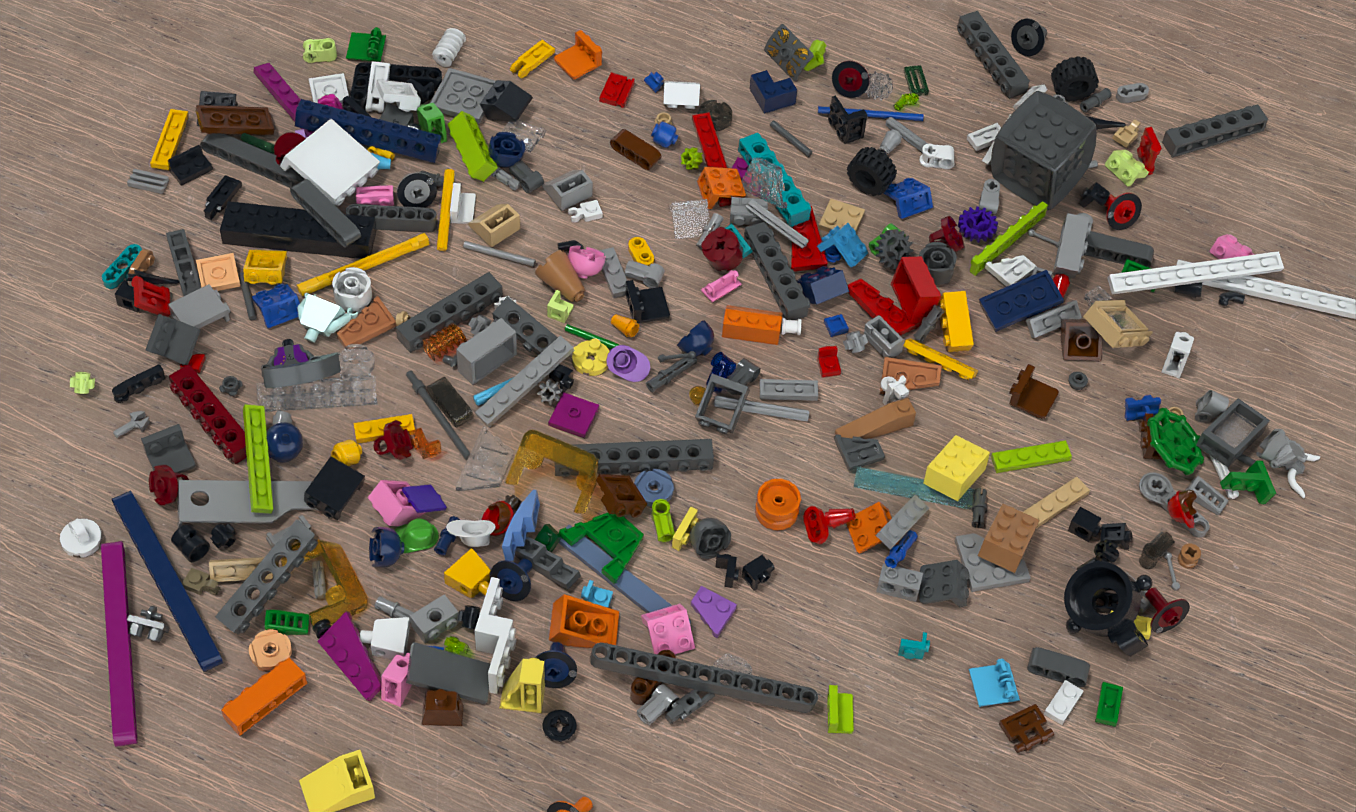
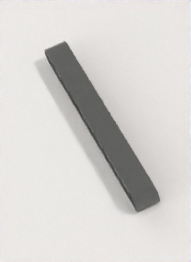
(693, 681)

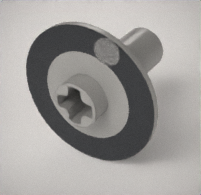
(417, 190)

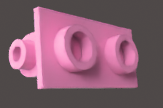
(721, 286)

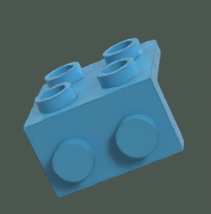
(846, 242)

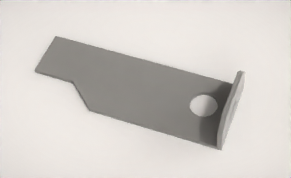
(231, 501)

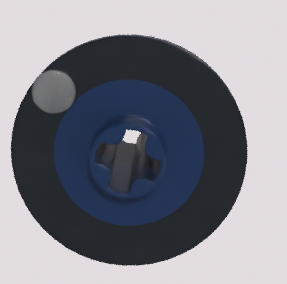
(513, 578)
(559, 666)

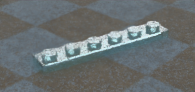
(906, 487)

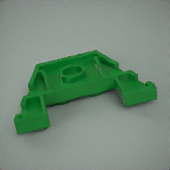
(613, 535)

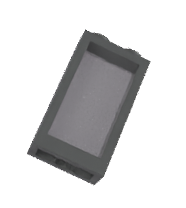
(1233, 432)

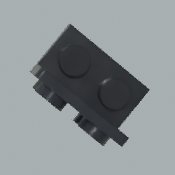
(847, 126)
(646, 304)

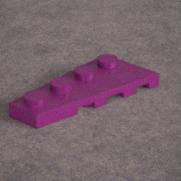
(351, 656)

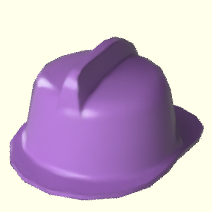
(628, 363)

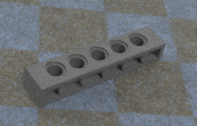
(993, 54)
(1214, 130)
(776, 271)
(452, 309)
(256, 581)

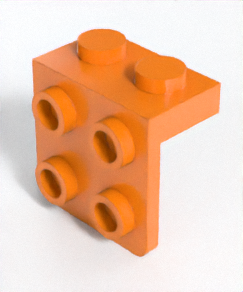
(581, 57)

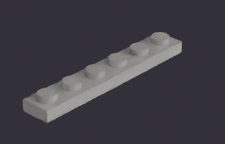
(524, 381)

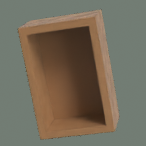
(1008, 538)

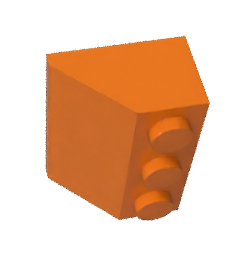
(752, 324)

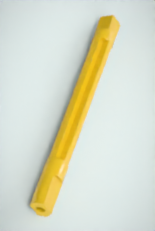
(366, 263)

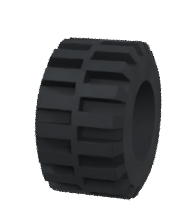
(1074, 78)
(871, 171)

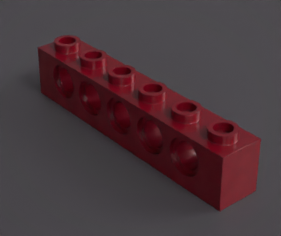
(193, 390)

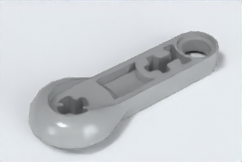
(1164, 494)

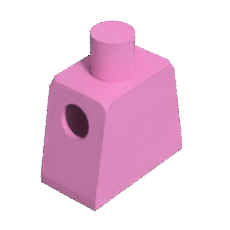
(395, 673)

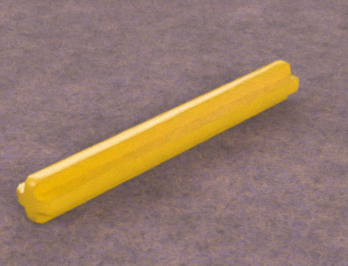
(445, 210)

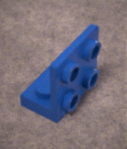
(910, 197)
(277, 304)

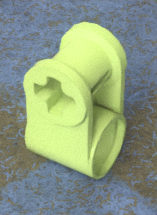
(321, 50)

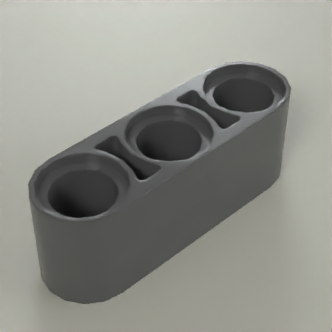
(1058, 667)

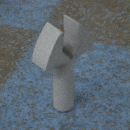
(134, 423)

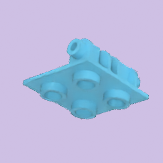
(994, 684)

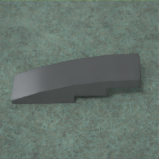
(183, 261)
(547, 563)

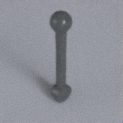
(662, 358)

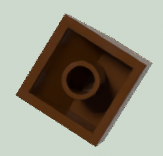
(1080, 340)

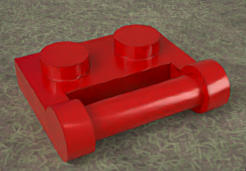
(1149, 149)
(147, 300)

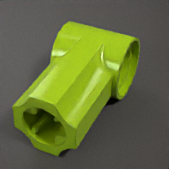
(818, 50)
(662, 521)

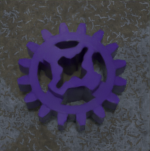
(977, 224)

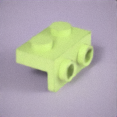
(1125, 166)

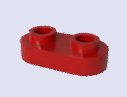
(816, 525)

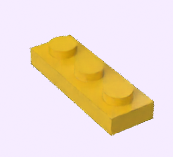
(373, 429)

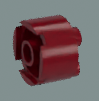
(722, 249)

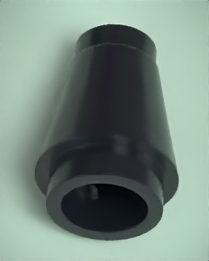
(1192, 290)

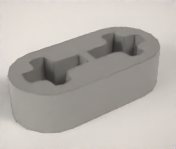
(1132, 93)

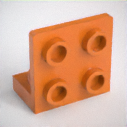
(720, 183)
(867, 525)

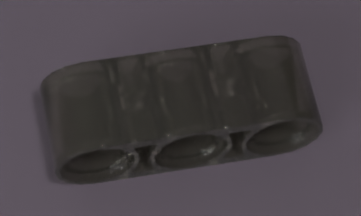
(450, 402)

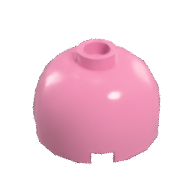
(586, 262)

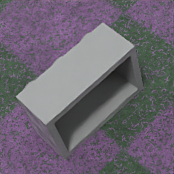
(1072, 245)
(486, 351)

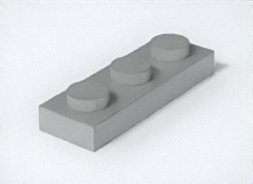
(614, 273)
(1052, 318)
(788, 389)

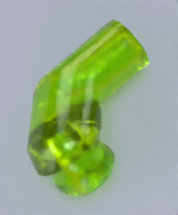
(905, 100)

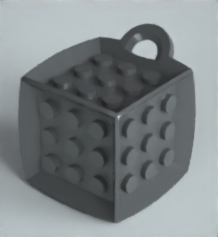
(1043, 149)

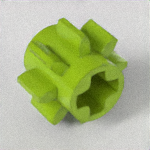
(691, 158)

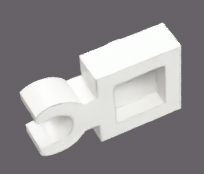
(587, 210)

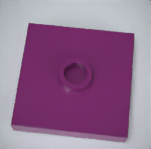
(573, 415)

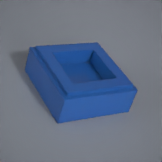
(836, 325)

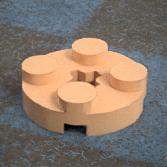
(259, 646)

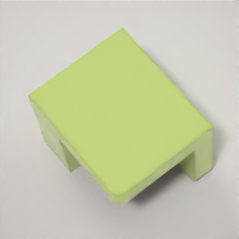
(558, 309)

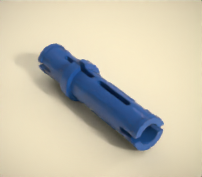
(899, 551)

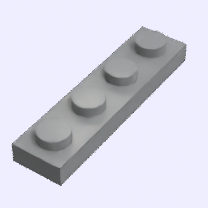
(902, 521)

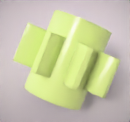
(82, 382)

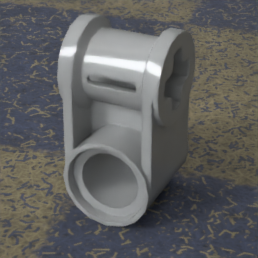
(990, 196)
(1210, 406)

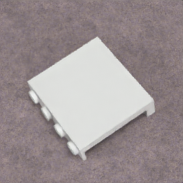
(332, 162)

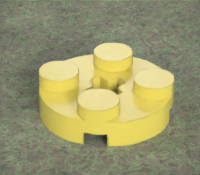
(590, 348)

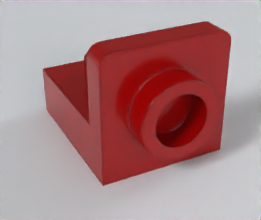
(828, 361)

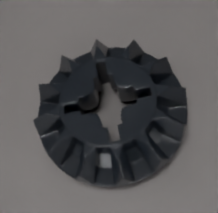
(550, 722)

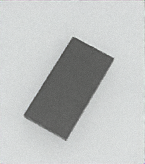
(445, 670)

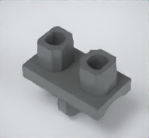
(156, 628)

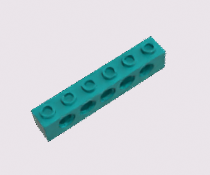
(797, 208)

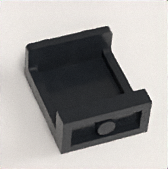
(333, 488)

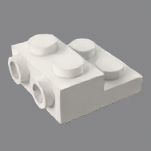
(399, 92)

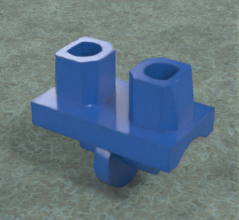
(1137, 408)

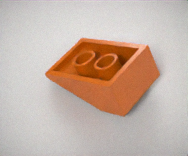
(582, 623)

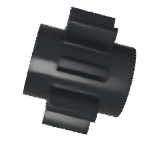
(223, 535)
(1106, 551)
(469, 616)

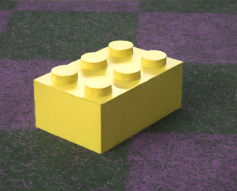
(956, 468)

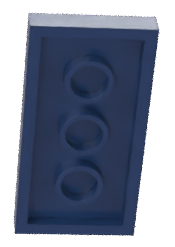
(1021, 300)

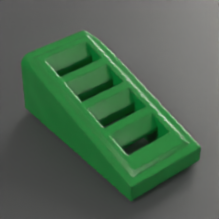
(278, 616)

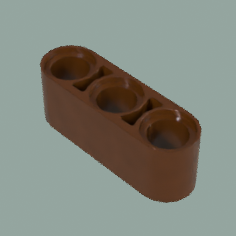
(635, 149)
(647, 685)

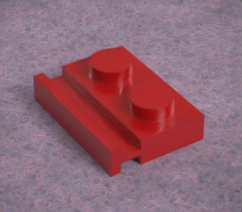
(616, 90)

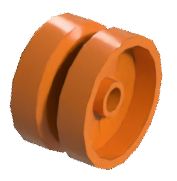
(778, 504)

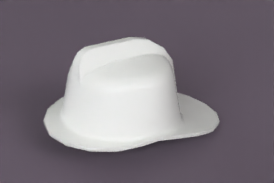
(472, 532)

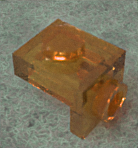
(426, 449)

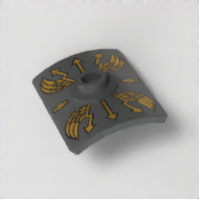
(788, 52)

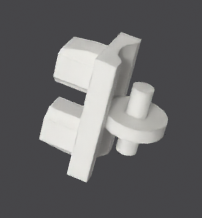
(894, 389)

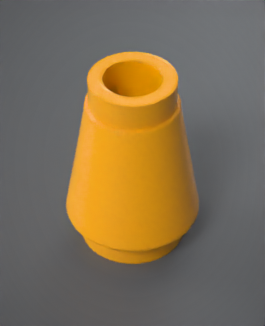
(627, 326)

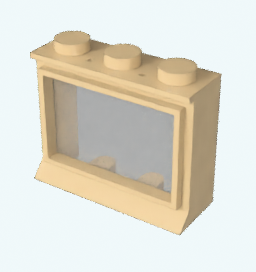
(1117, 324)

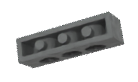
(509, 309)

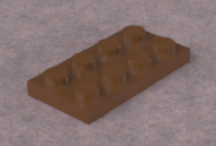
(234, 120)

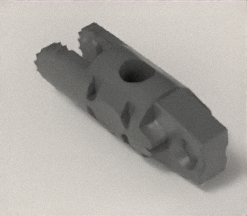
(682, 709)

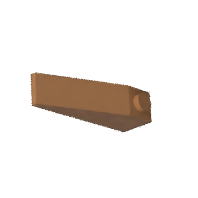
(881, 421)

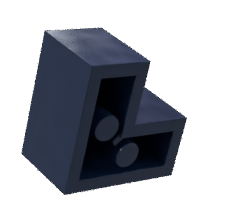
(772, 94)

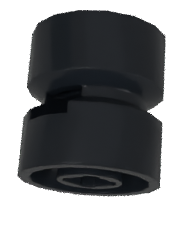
(190, 543)

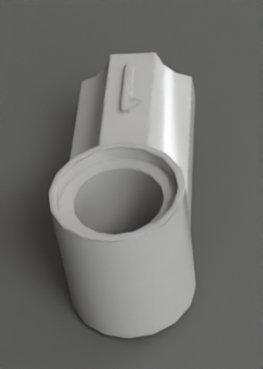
(650, 275)
(658, 703)

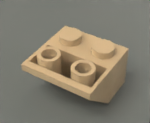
(496, 224)

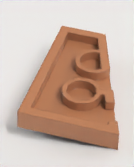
(369, 324)
(917, 374)

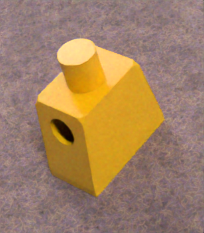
(468, 575)

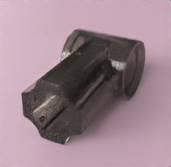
(1155, 550)

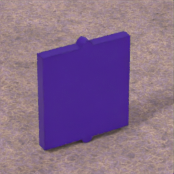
(424, 498)

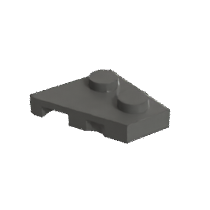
(858, 451)

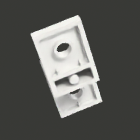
(495, 635)

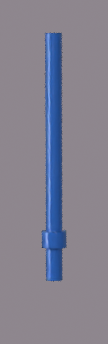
(879, 114)

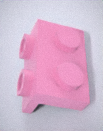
(375, 195)
(1228, 247)

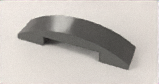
(301, 372)

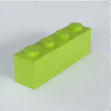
(472, 146)

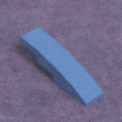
(521, 523)

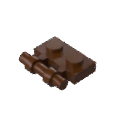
(1024, 722)

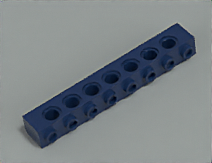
(371, 131)

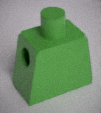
(429, 117)

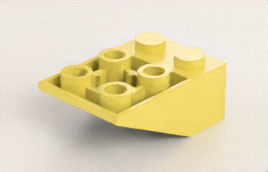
(338, 784)

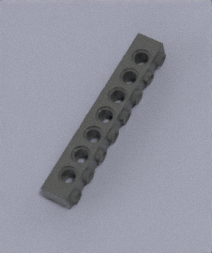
(643, 453)

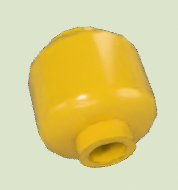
(347, 452)

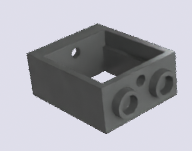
(726, 384)

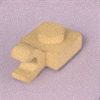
(1127, 135)

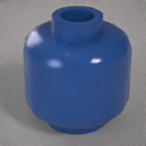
(664, 134)

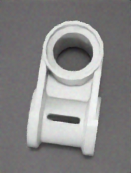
(939, 156)

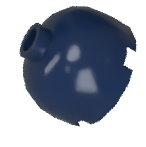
(506, 149)
(698, 340)
(284, 442)
(385, 547)

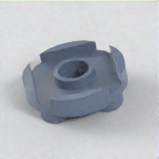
(651, 478)

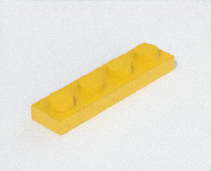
(169, 138)
(932, 356)

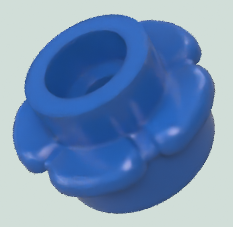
(832, 250)

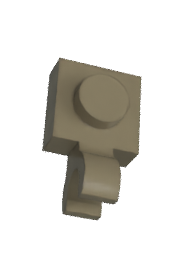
(197, 581)

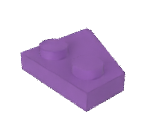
(713, 609)

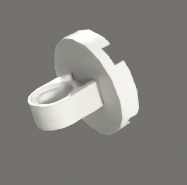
(81, 537)

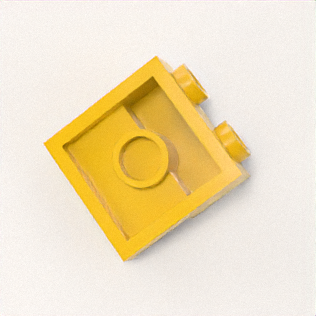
(265, 266)

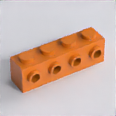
(263, 696)

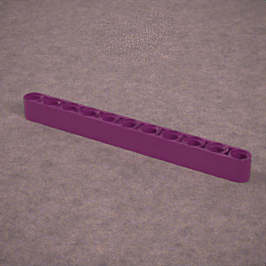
(119, 644)

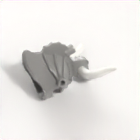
(1284, 452)

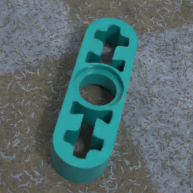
(120, 274)

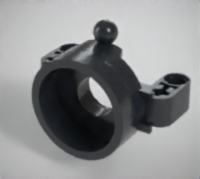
(1081, 597)

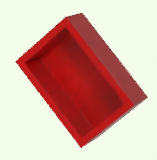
(915, 288)

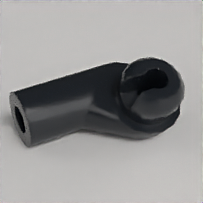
(566, 245)
(1230, 296)

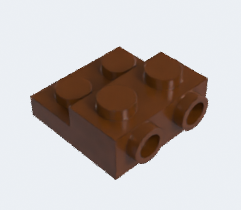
(621, 495)

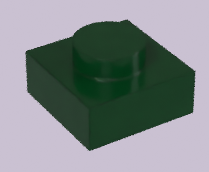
(548, 537)

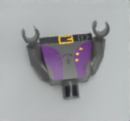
(289, 355)

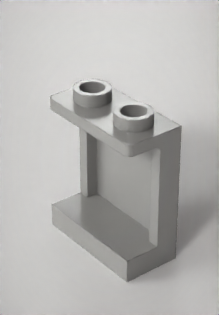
(200, 307)

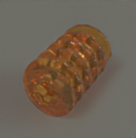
(443, 339)

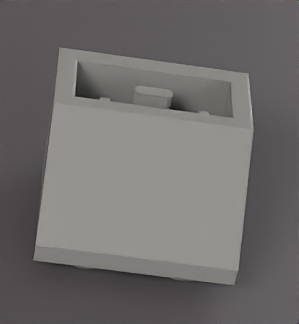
(569, 188)

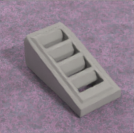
(1203, 500)

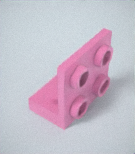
(669, 629)

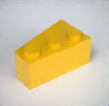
(956, 321)

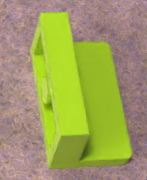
(839, 711)

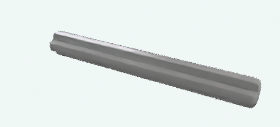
(763, 408)

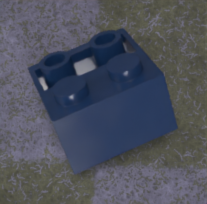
(823, 284)

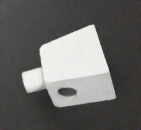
(1181, 347)
(388, 637)

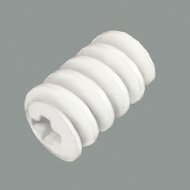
(448, 47)

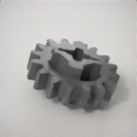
(892, 247)

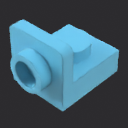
(596, 595)

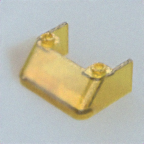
(538, 445)
(347, 594)

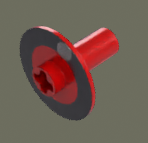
(1123, 210)

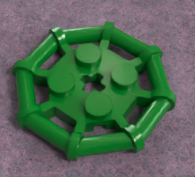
(1175, 441)

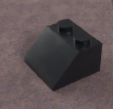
(505, 101)

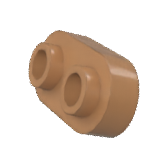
(142, 261)

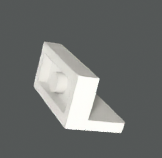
(461, 205)

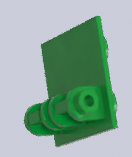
(366, 46)

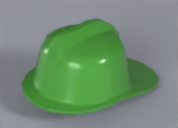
(417, 535)

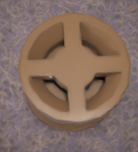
(1185, 559)

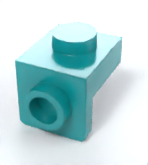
(914, 649)

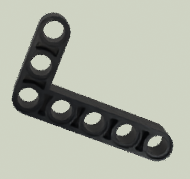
(397, 73)

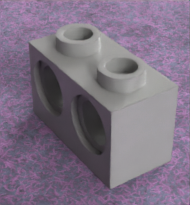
(899, 582)

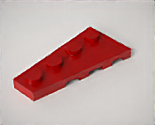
(877, 305)

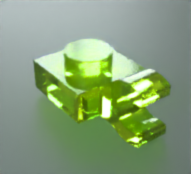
(455, 646)

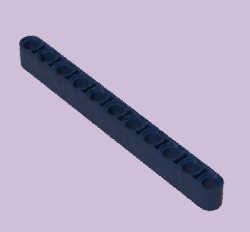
(167, 581)

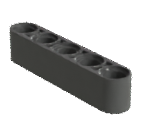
(325, 213)
(397, 217)
(1118, 249)

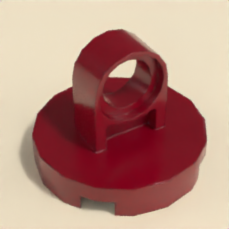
(948, 234)
(396, 439)
(164, 484)

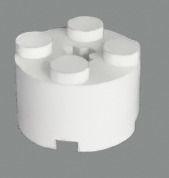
(352, 289)

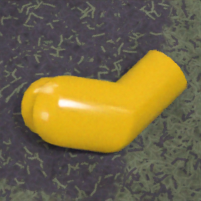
(384, 153)

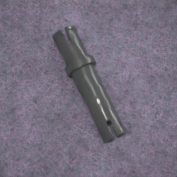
(654, 383)

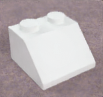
(681, 94)

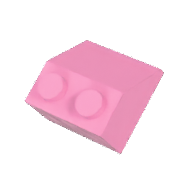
(392, 503)

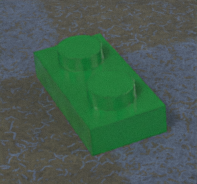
(1109, 704)

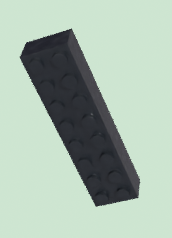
(291, 231)

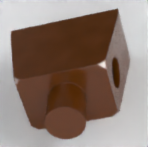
(442, 708)

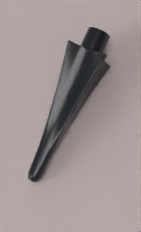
(1102, 124)
(153, 279)

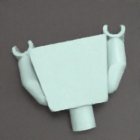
(322, 317)

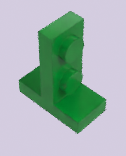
(1254, 479)

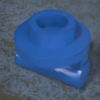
(654, 81)

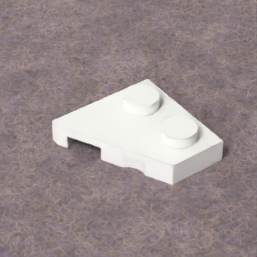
(1011, 270)

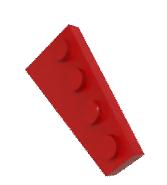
(810, 256)

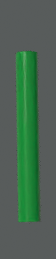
(588, 336)

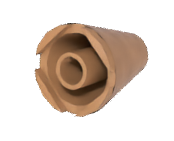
(561, 276)

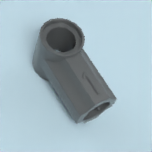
(528, 179)
(744, 372)

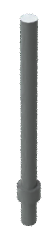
(419, 388)

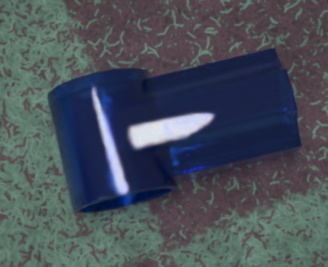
(722, 367)

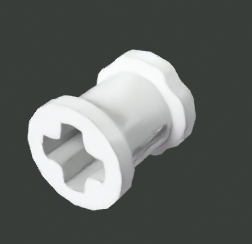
(791, 326)

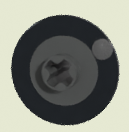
(1028, 37)

